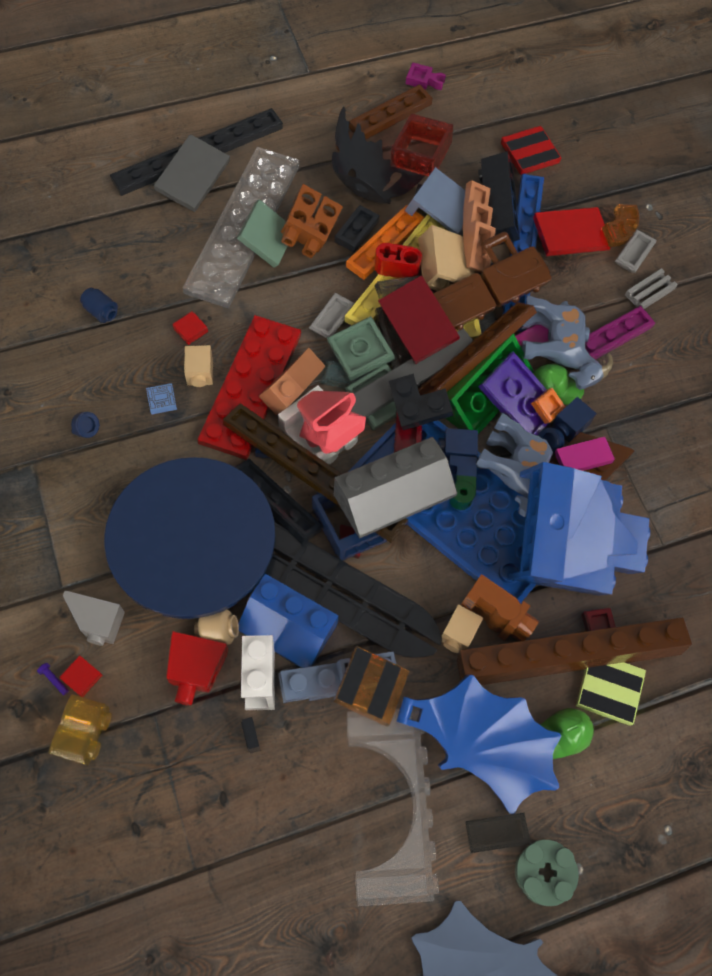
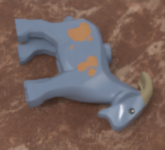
(565, 341)
(526, 452)

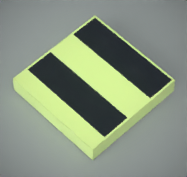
(612, 691)

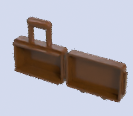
(496, 285)

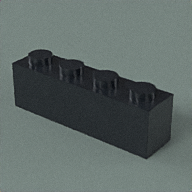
(498, 175)

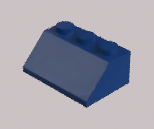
(296, 622)

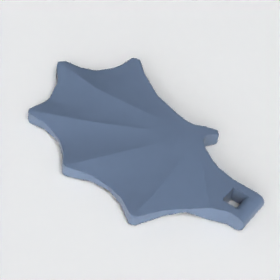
(469, 949)

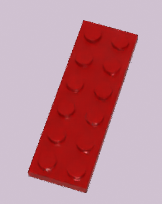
(258, 363)

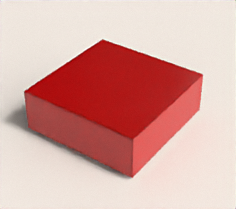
(190, 327)
(81, 676)

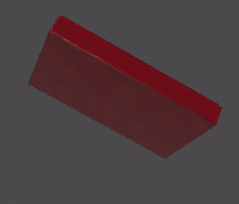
(419, 319)

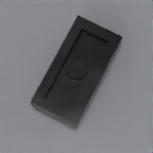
(356, 228)

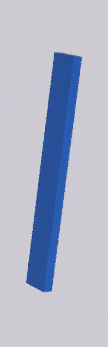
(527, 205)

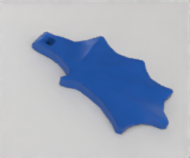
(488, 738)

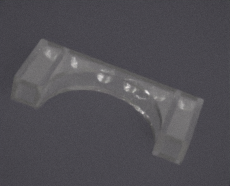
(407, 874)

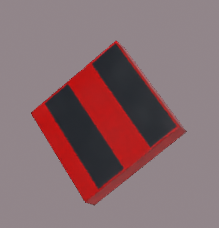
(530, 150)

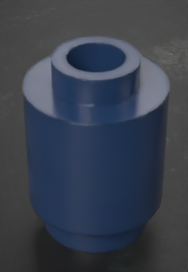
(99, 305)

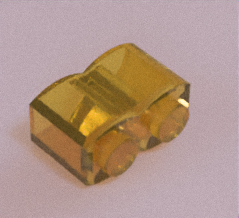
(80, 729)

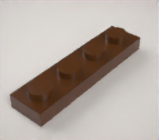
(392, 111)

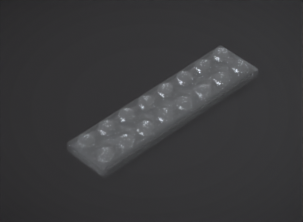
(224, 257)

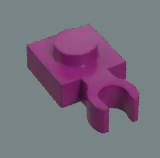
(423, 75)

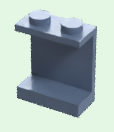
(441, 200)

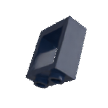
(349, 545)

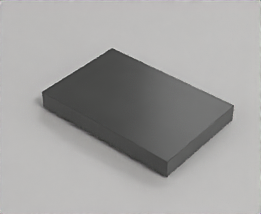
(192, 173)

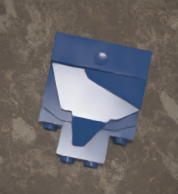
(577, 532)

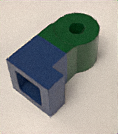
(464, 473)

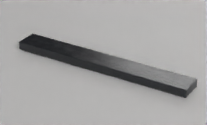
(224, 139)

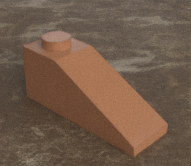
(292, 382)

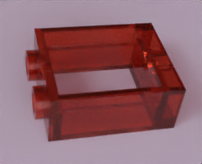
(417, 129)

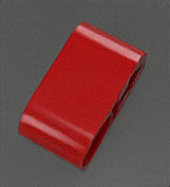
(397, 260)

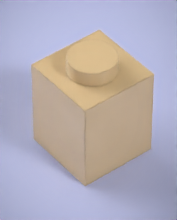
(198, 365)
(461, 629)

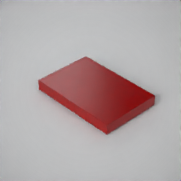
(571, 231)

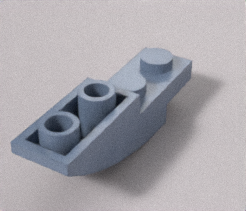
(316, 681)

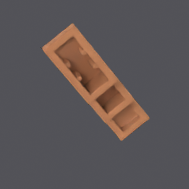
(476, 225)

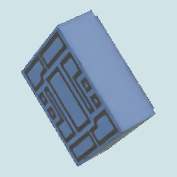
(161, 398)

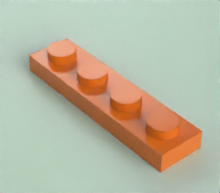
(393, 232)

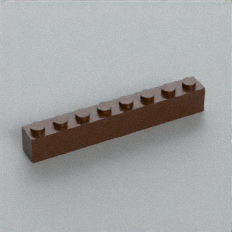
(575, 651)

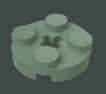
(561, 860)

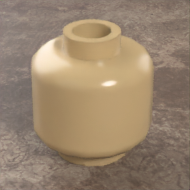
(218, 627)

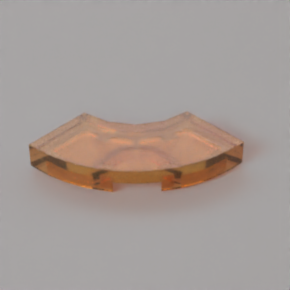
(623, 226)

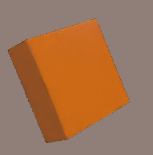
(548, 405)

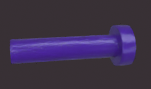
(44, 669)

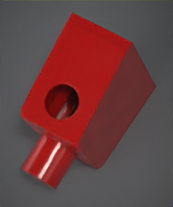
(194, 665)

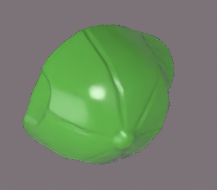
(557, 377)
(575, 731)

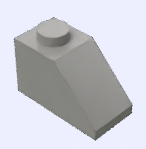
(95, 617)

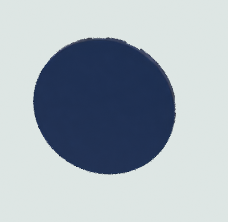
(189, 537)

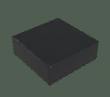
(250, 735)

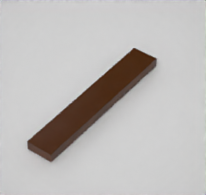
(479, 348)

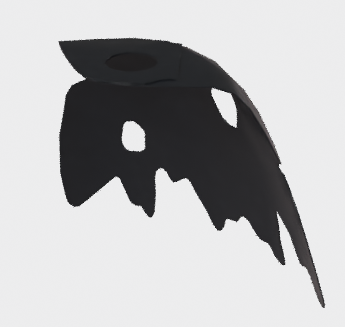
(371, 169)

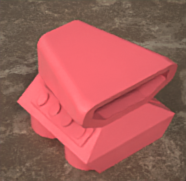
(329, 419)

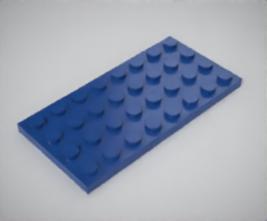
(477, 539)

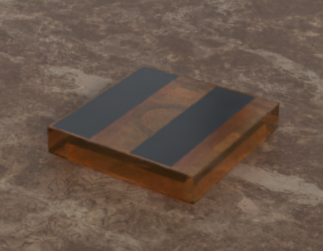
(371, 686)

